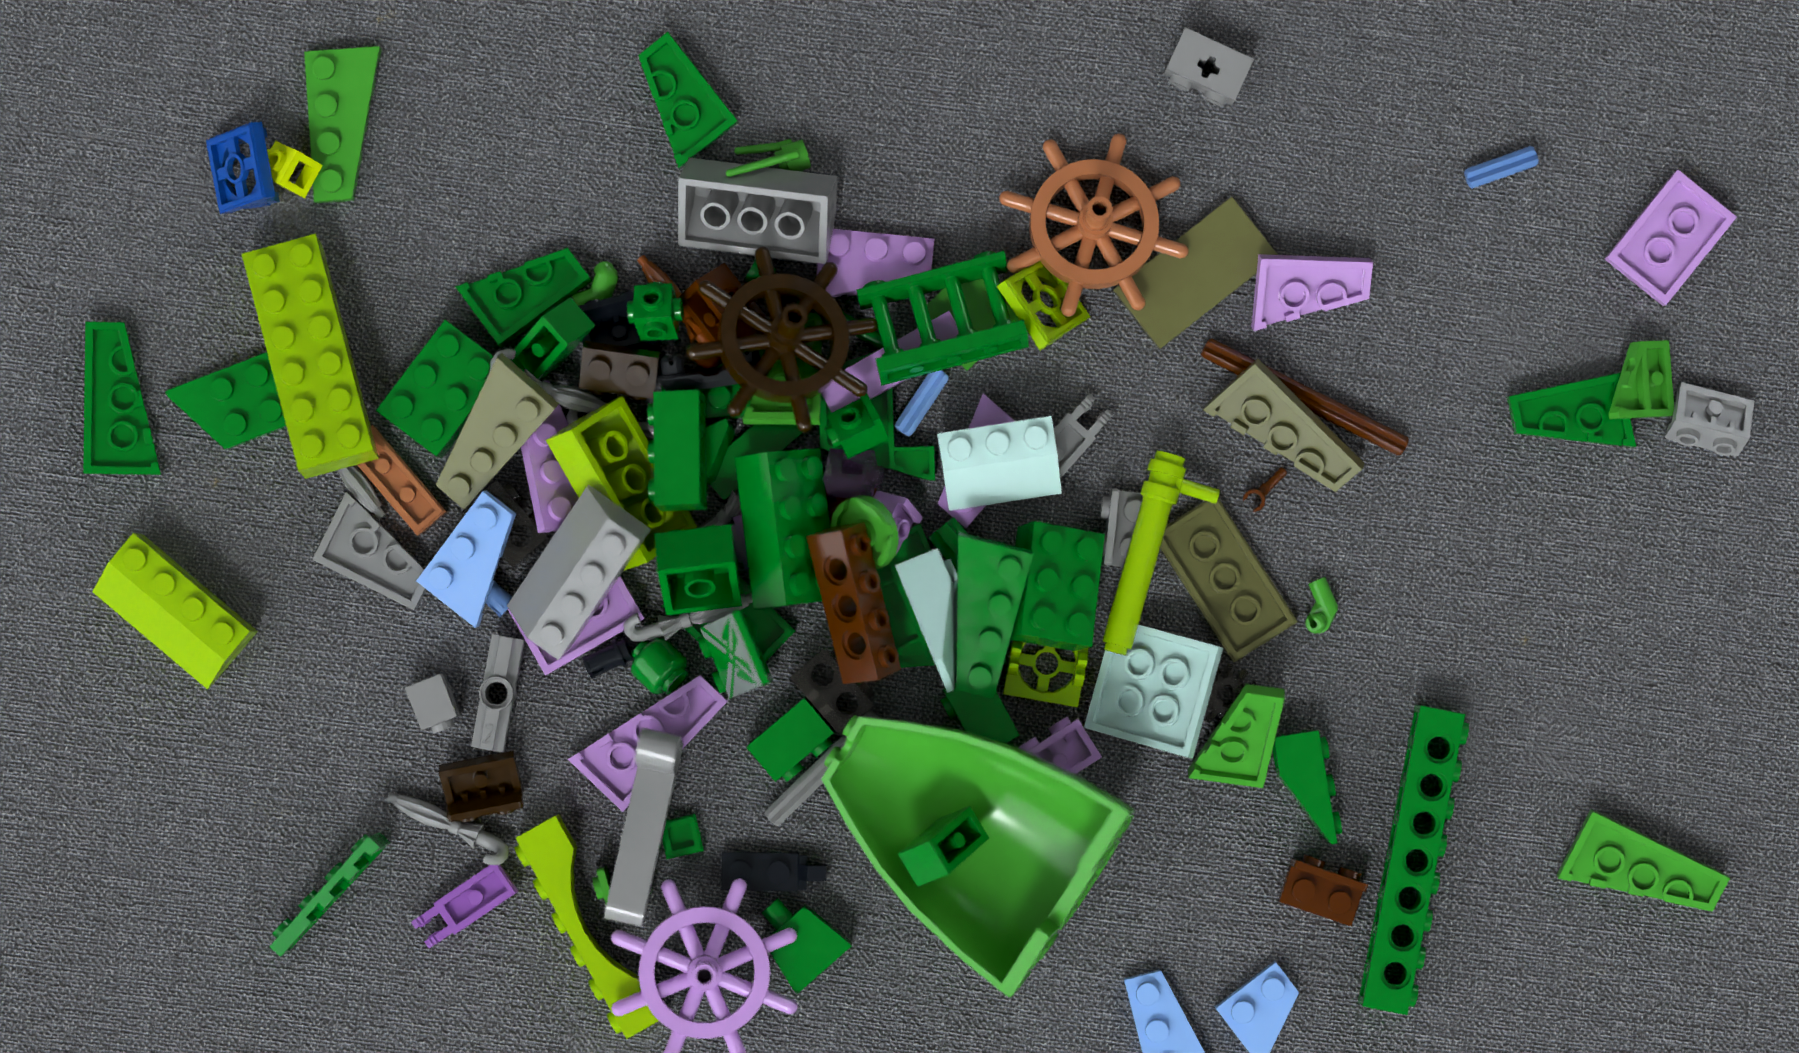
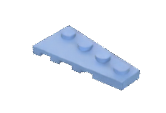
(1158, 1016)

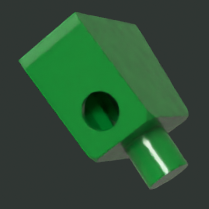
(813, 950)

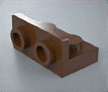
(1321, 890)

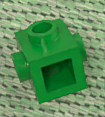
(656, 311)

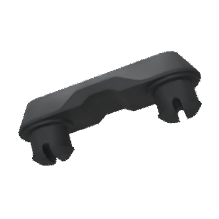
(677, 378)

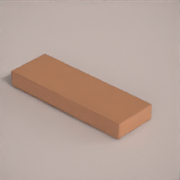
(402, 486)

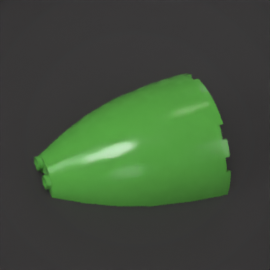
(1042, 823)

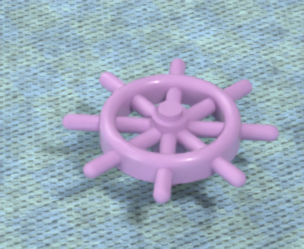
(704, 970)

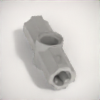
(493, 718)

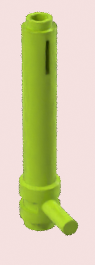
(1159, 494)

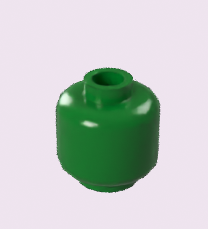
(659, 666)

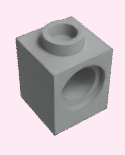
(433, 703)

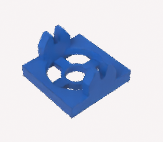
(222, 153)

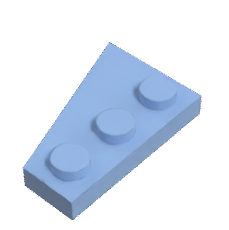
(467, 561)

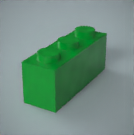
(678, 450)

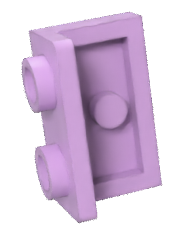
(1066, 747)

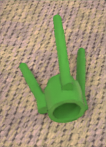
(788, 156)

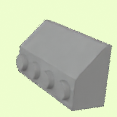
(765, 207)
(576, 571)

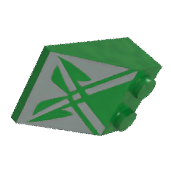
(735, 654)

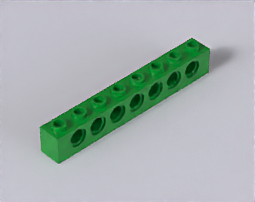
(1403, 838)

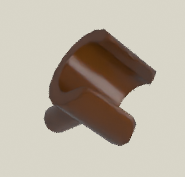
(1266, 487)

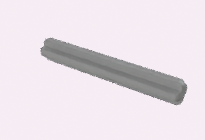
(803, 786)

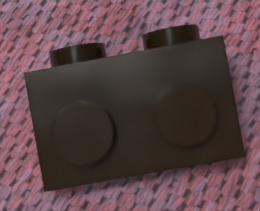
(619, 370)
(481, 786)

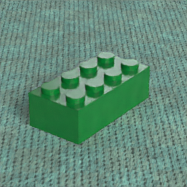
(780, 506)

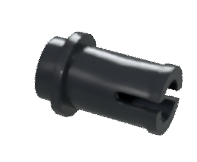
(608, 658)

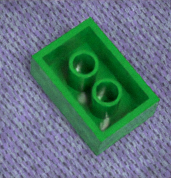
(438, 389)
(1059, 587)

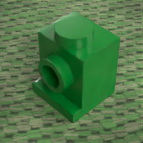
(856, 427)

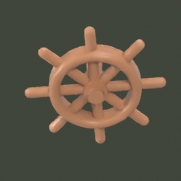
(1093, 224)

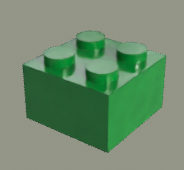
(698, 569)

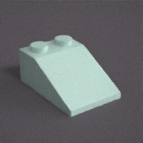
(934, 597)

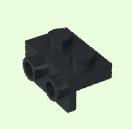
(613, 324)

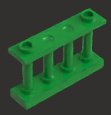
(933, 353)

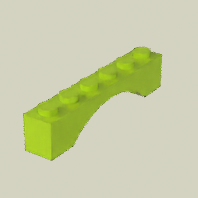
(552, 857)

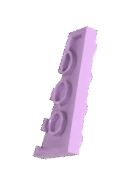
(548, 485)
(611, 759)

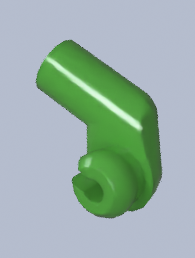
(602, 285)
(1324, 608)

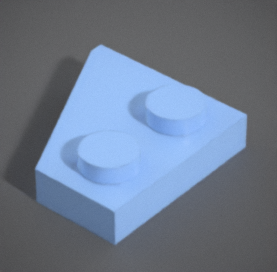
(1259, 1008)

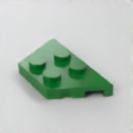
(233, 402)

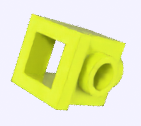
(283, 163)

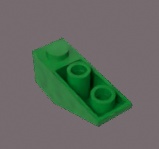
(1302, 770)

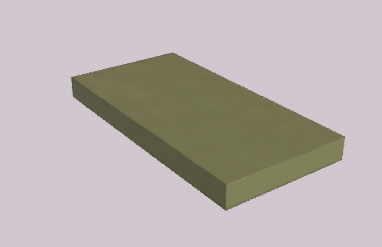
(1182, 290)
(1225, 579)

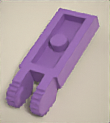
(468, 902)

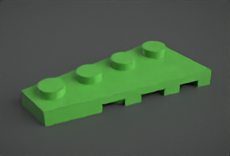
(338, 110)
(1626, 860)

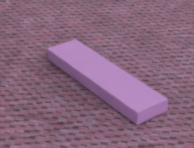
(866, 369)

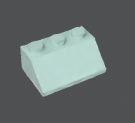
(999, 463)

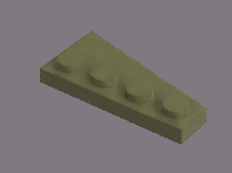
(1276, 417)

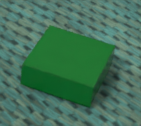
(682, 836)

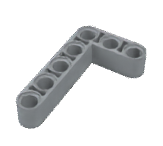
(644, 827)

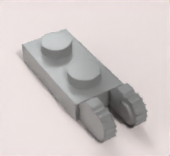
(1073, 438)

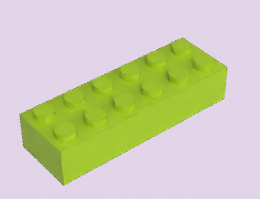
(310, 356)

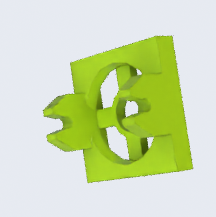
(1056, 289)
(1067, 695)

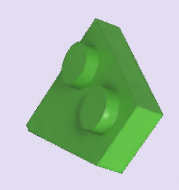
(1644, 382)

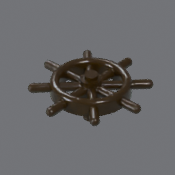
(782, 338)

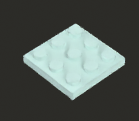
(1155, 691)

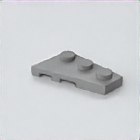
(370, 555)

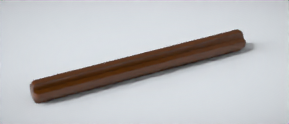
(1314, 400)

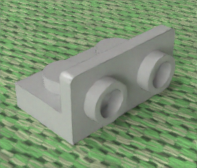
(1710, 420)
(1121, 515)

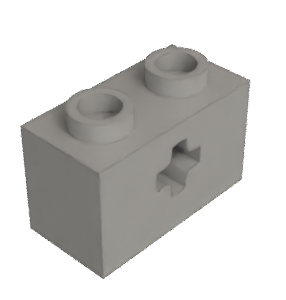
(1227, 63)

